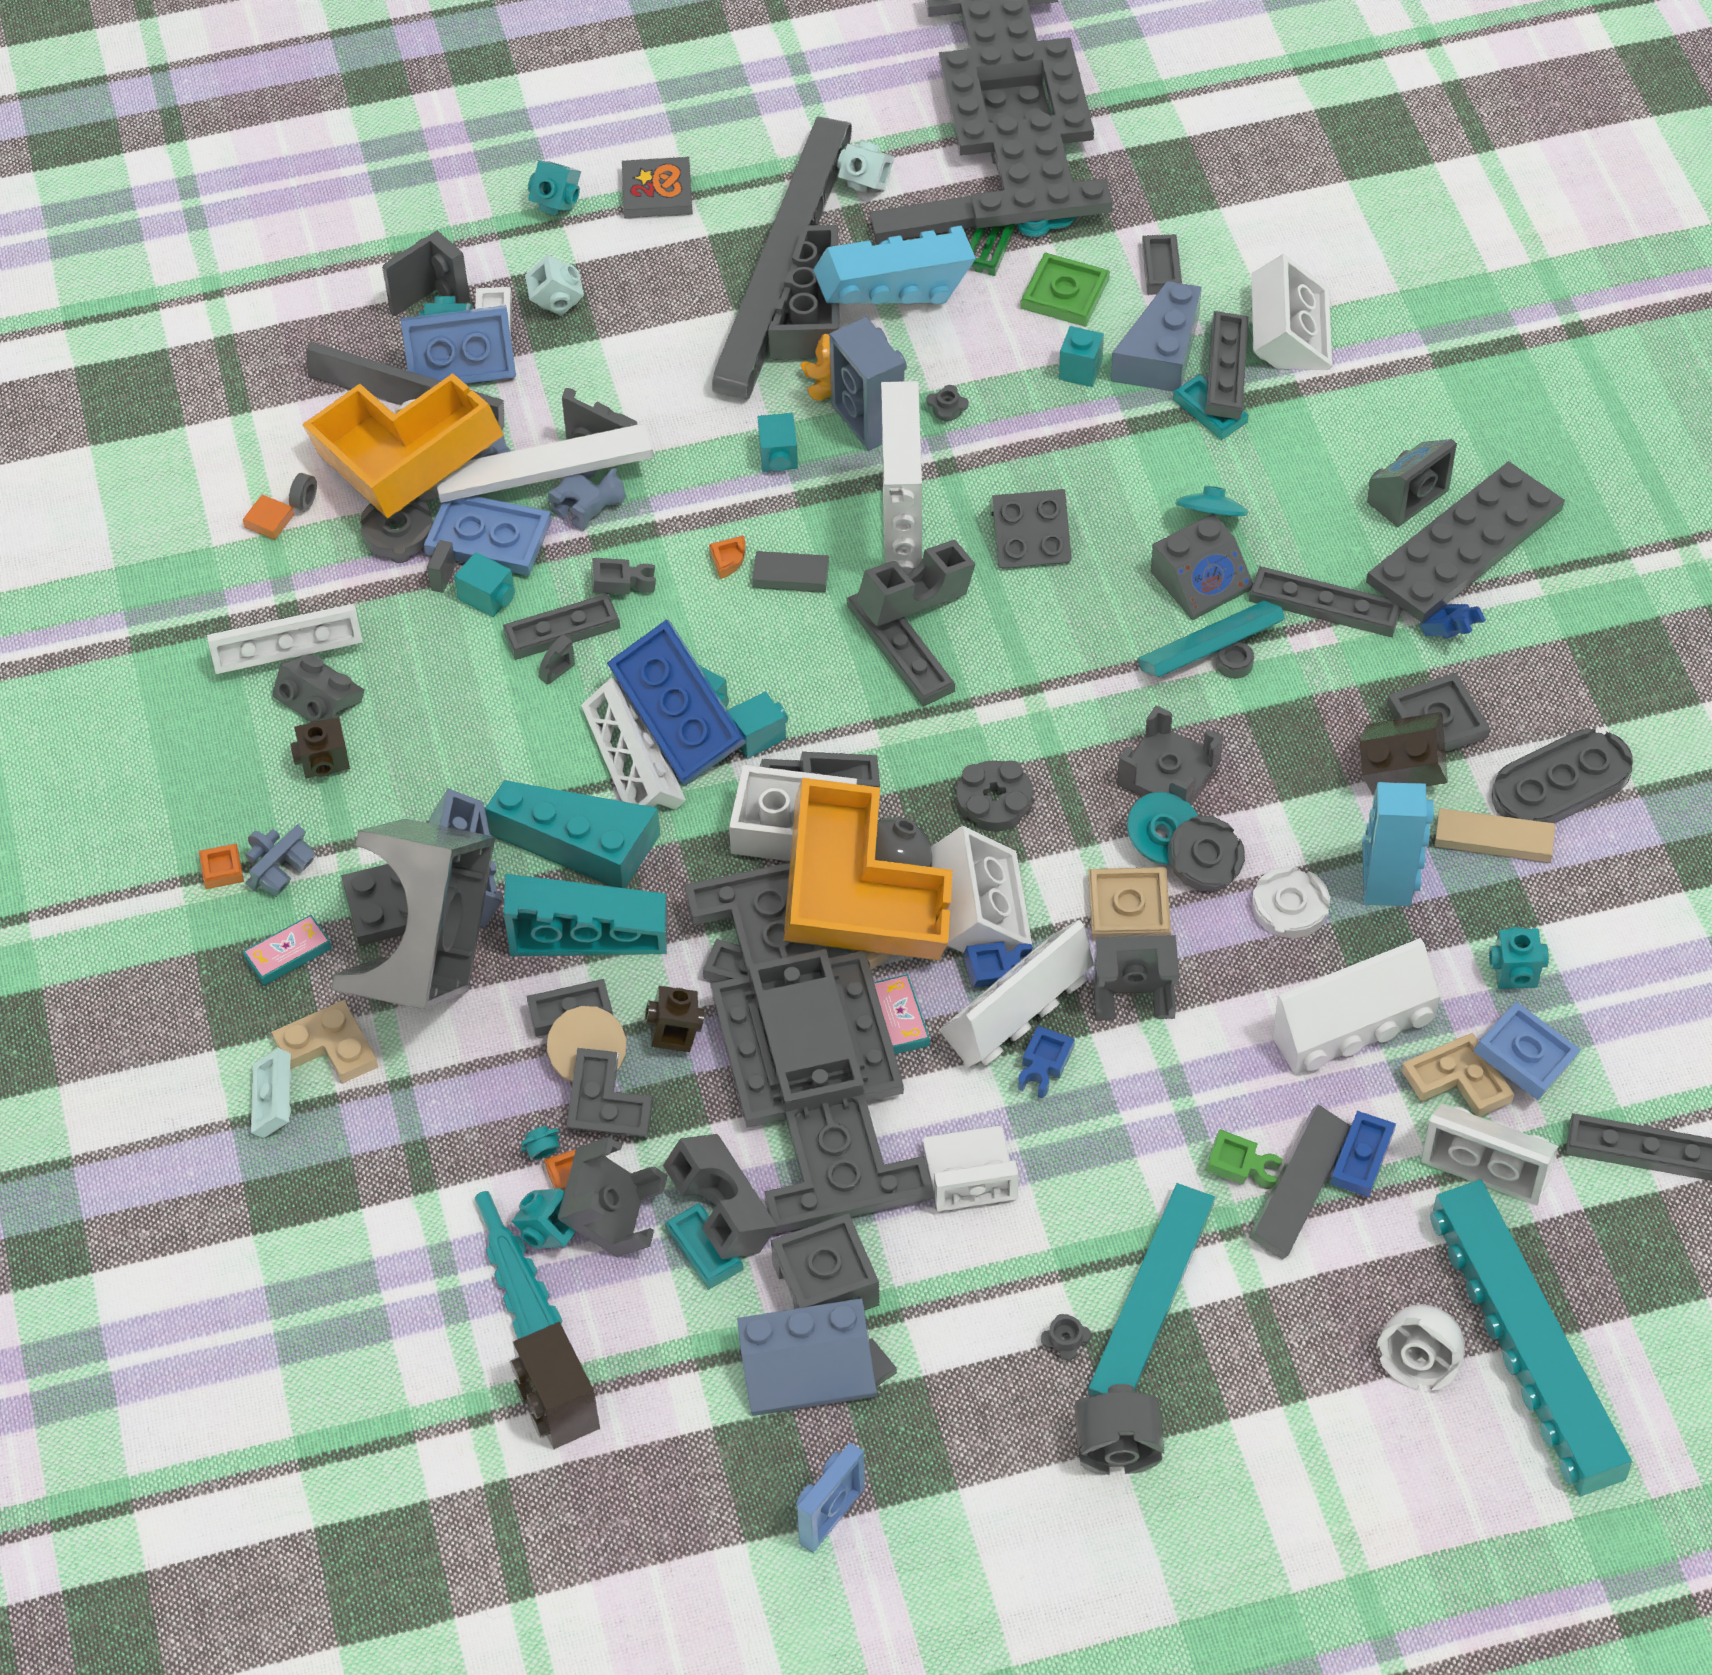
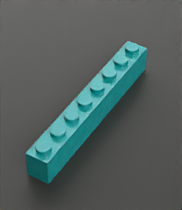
(1530, 1339)

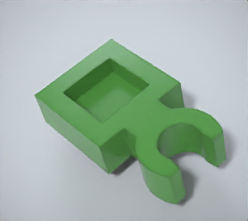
(1236, 1159)

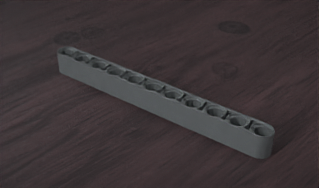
(801, 206)

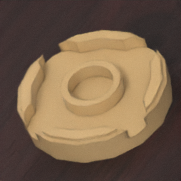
(583, 1028)

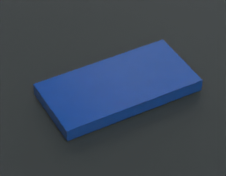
(676, 702)

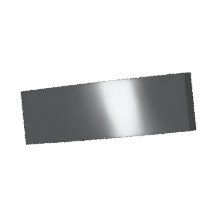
(855, 766)

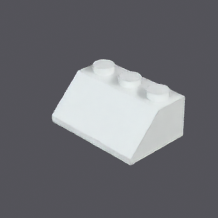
(1290, 317)
(765, 811)
(985, 891)
(1489, 1152)

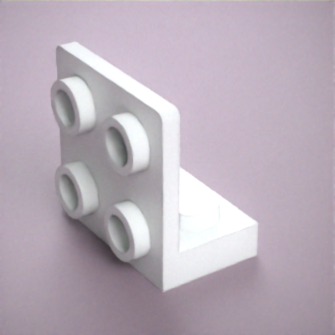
(970, 1168)

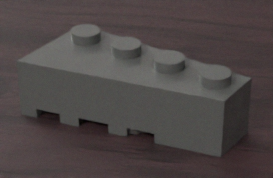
(802, 309)

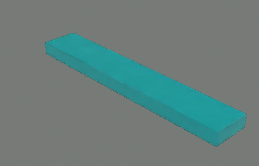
(1153, 1290)

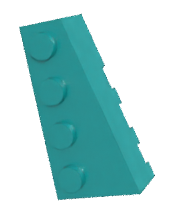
(575, 830)
(582, 918)

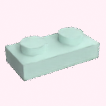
(271, 1093)

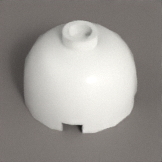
(1422, 1347)

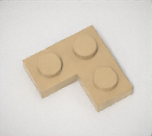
(331, 1033)
(1458, 1067)

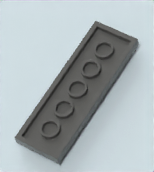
(1464, 541)

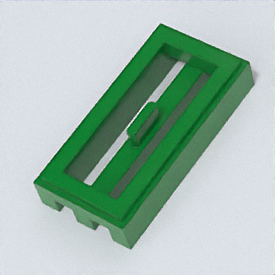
(981, 263)

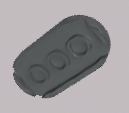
(1563, 777)

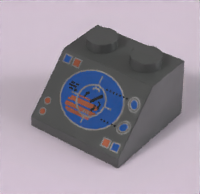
(1412, 480)
(1201, 566)

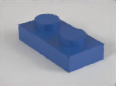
(1363, 1154)

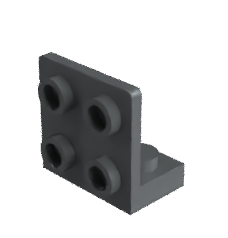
(422, 269)
(1031, 528)

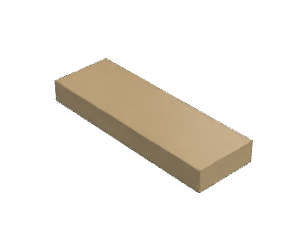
(1495, 835)

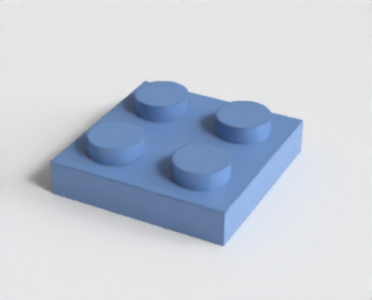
(1526, 1050)
(831, 1497)

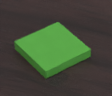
(1065, 289)

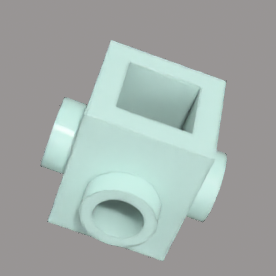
(864, 166)
(554, 285)

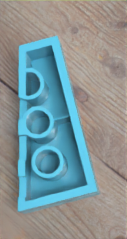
(896, 269)
(1396, 843)

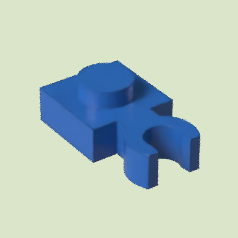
(1452, 620)
(991, 961)
(1045, 1056)

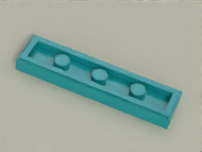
(1211, 638)

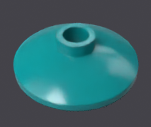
(1212, 501)
(1154, 812)

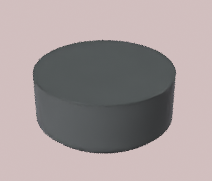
(302, 491)
(1235, 660)

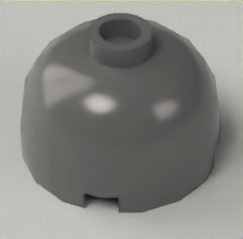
(902, 842)

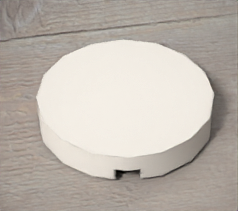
(1290, 902)

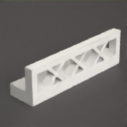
(284, 638)
(635, 740)

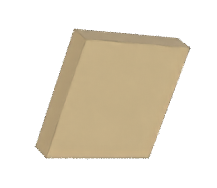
(1129, 902)

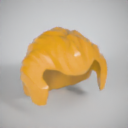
(819, 371)

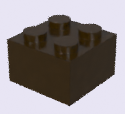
(554, 1386)

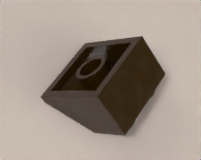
(1404, 751)

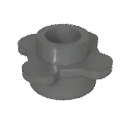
(947, 403)
(1067, 1325)

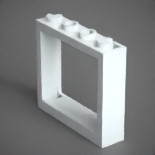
(902, 474)

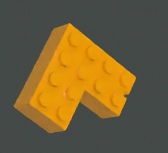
(407, 452)
(847, 896)

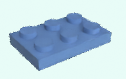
(464, 342)
(492, 528)

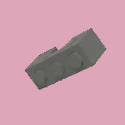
(940, 577)
(707, 1169)

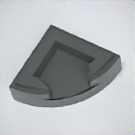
(557, 660)

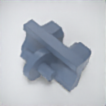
(267, 871)

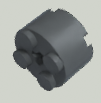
(1119, 1431)

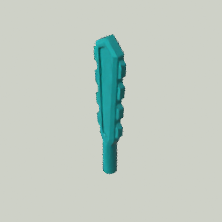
(516, 1274)

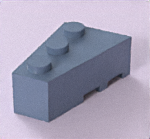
(1160, 340)
(469, 814)

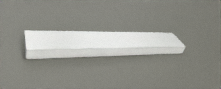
(547, 462)

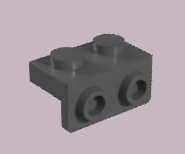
(315, 688)

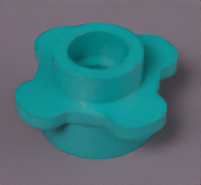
(541, 1142)

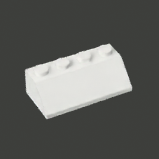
(1020, 995)
(1356, 1007)

